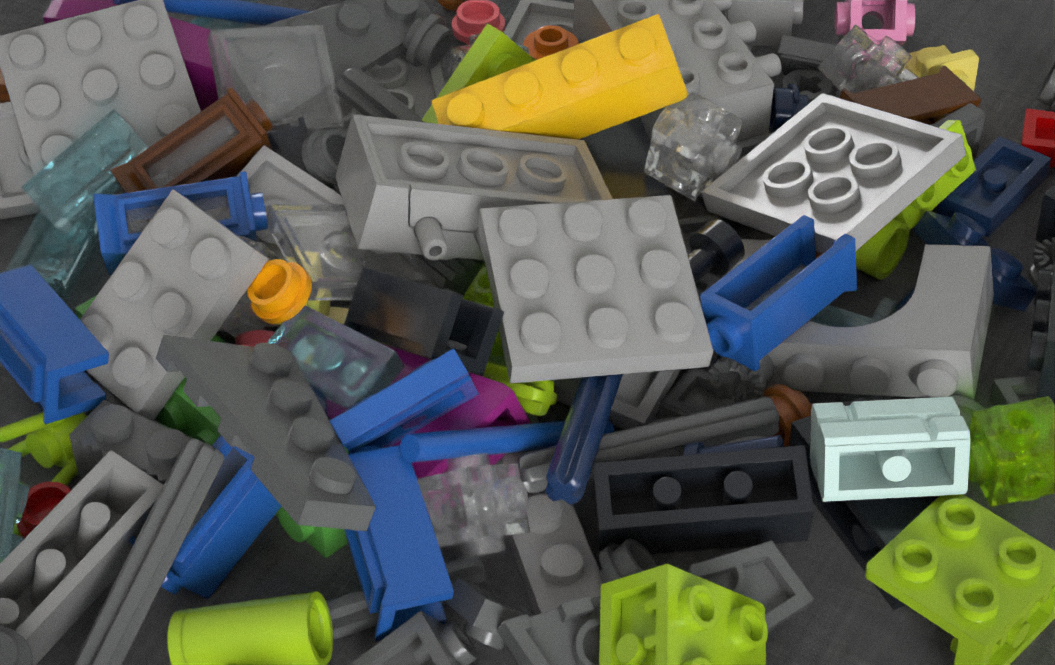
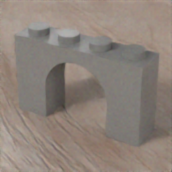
(919, 351)

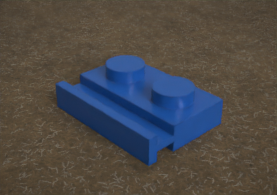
(406, 404)

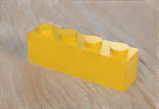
(575, 88)

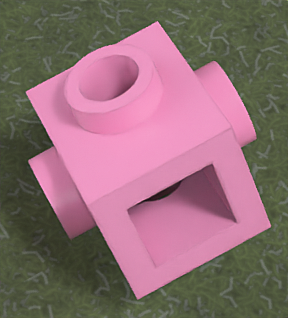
(896, 18)

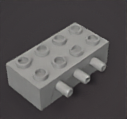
(706, 49)
(424, 182)

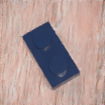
(1002, 181)
(1008, 284)

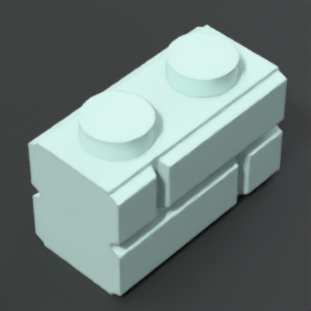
(889, 449)

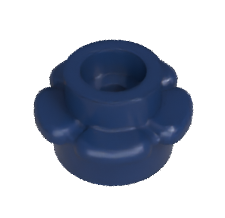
(785, 105)

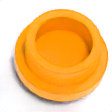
(279, 291)

